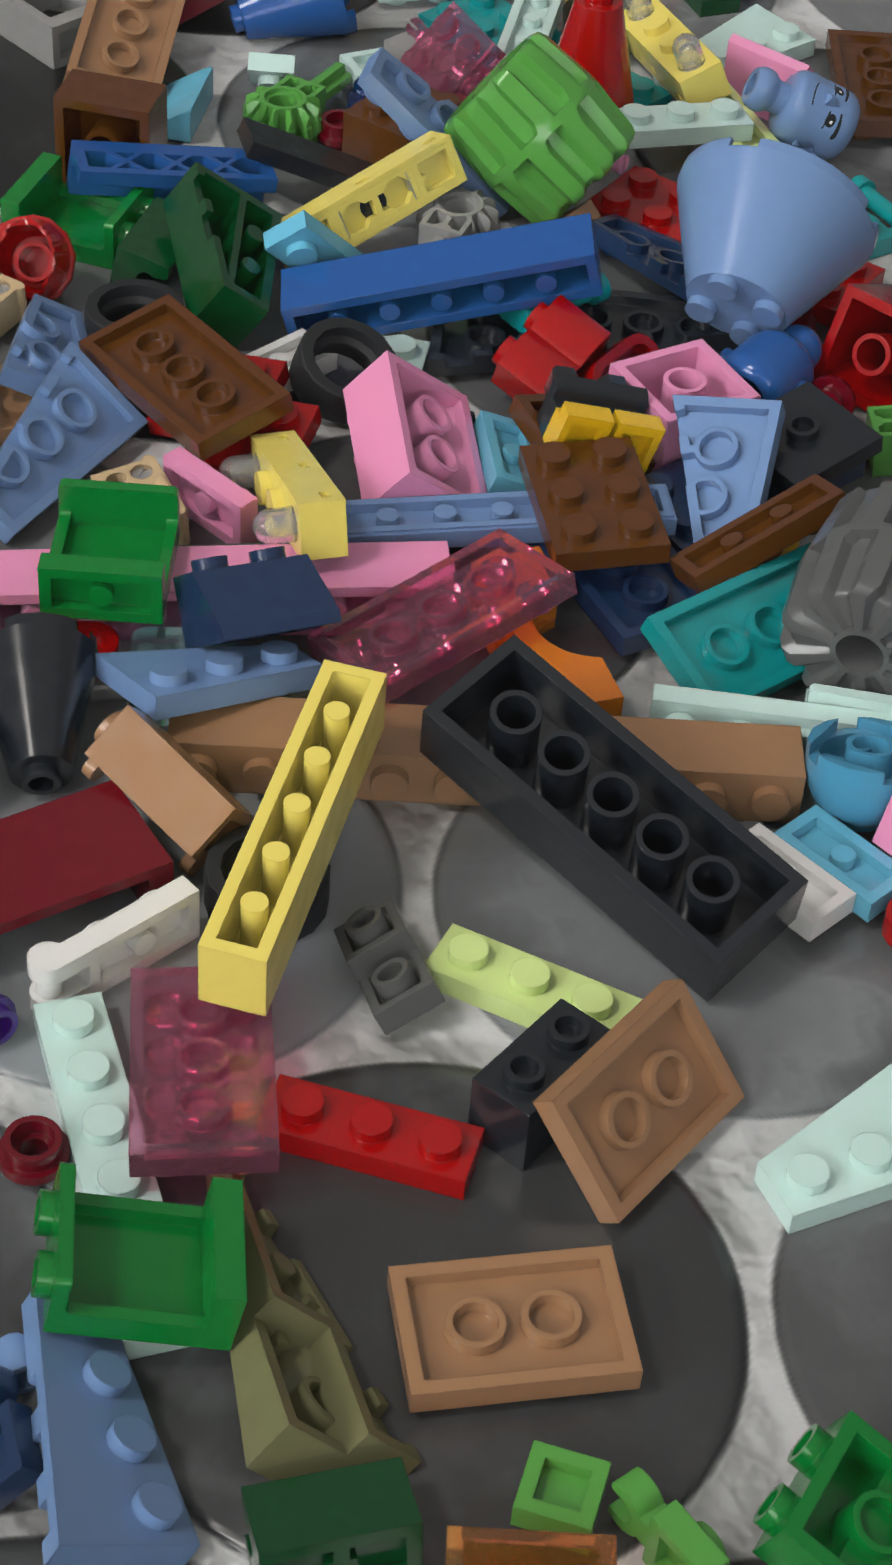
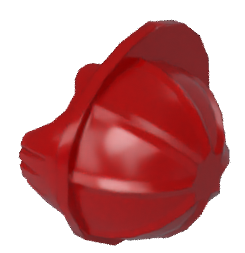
(37, 254)

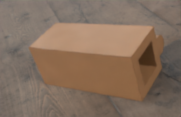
(164, 783)

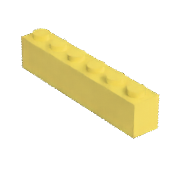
(291, 839)

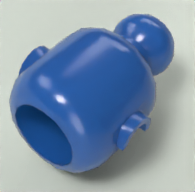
(776, 360)

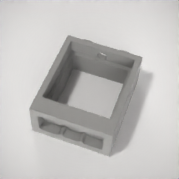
(38, 34)

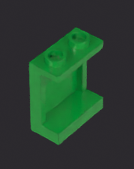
(92, 221)
(111, 551)
(141, 1265)

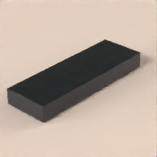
(297, 154)

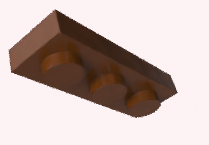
(757, 534)

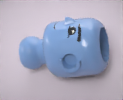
(804, 110)

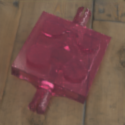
(451, 52)

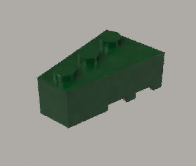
(221, 251)

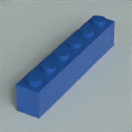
(448, 278)

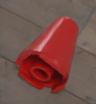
(598, 42)

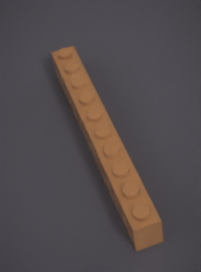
(742, 767)

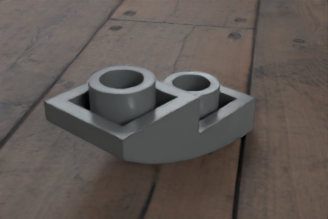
(388, 965)

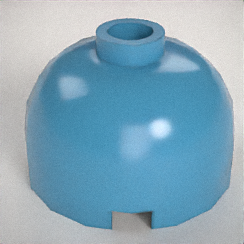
(851, 771)

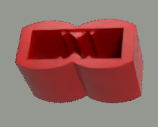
(554, 336)

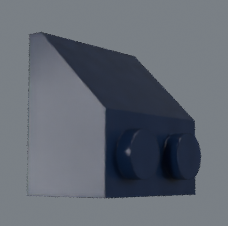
(252, 599)

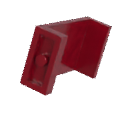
(75, 854)

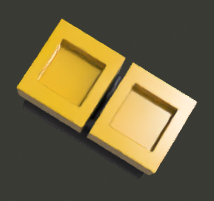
(596, 409)

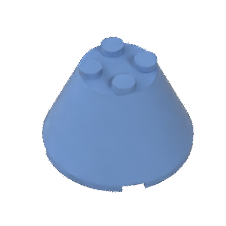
(766, 234)

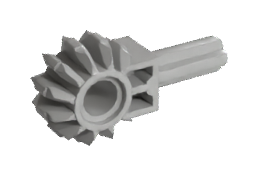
(456, 215)

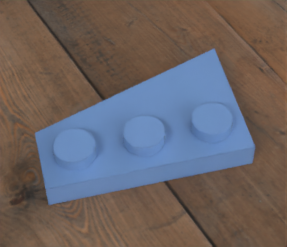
(38, 343)

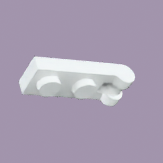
(112, 946)

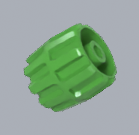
(539, 130)

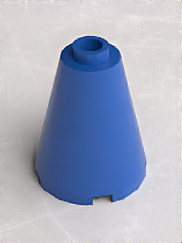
(292, 18)

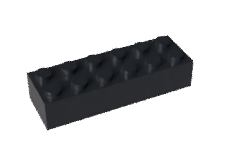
(611, 816)

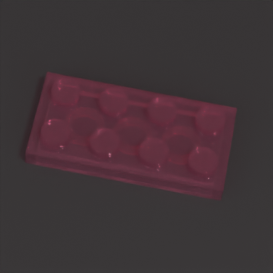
(446, 612)
(198, 1082)

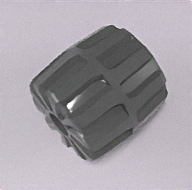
(842, 597)

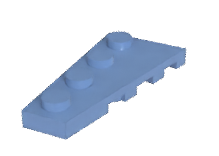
(410, 104)
(62, 434)
(102, 1458)

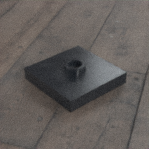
(820, 438)

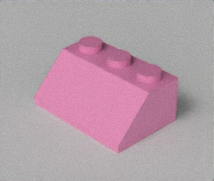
(410, 433)

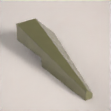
(295, 1373)

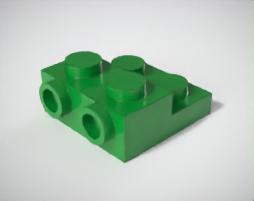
(836, 1503)

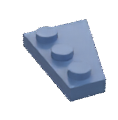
(726, 456)
(207, 678)

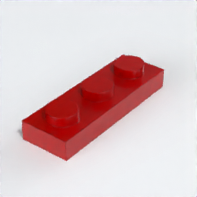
(377, 1137)

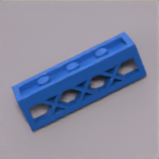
(118, 167)

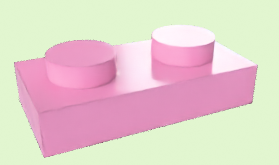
(212, 497)

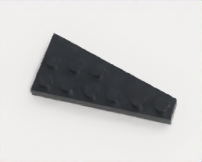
(471, 343)

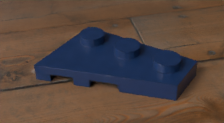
(643, 250)

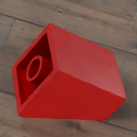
(861, 344)

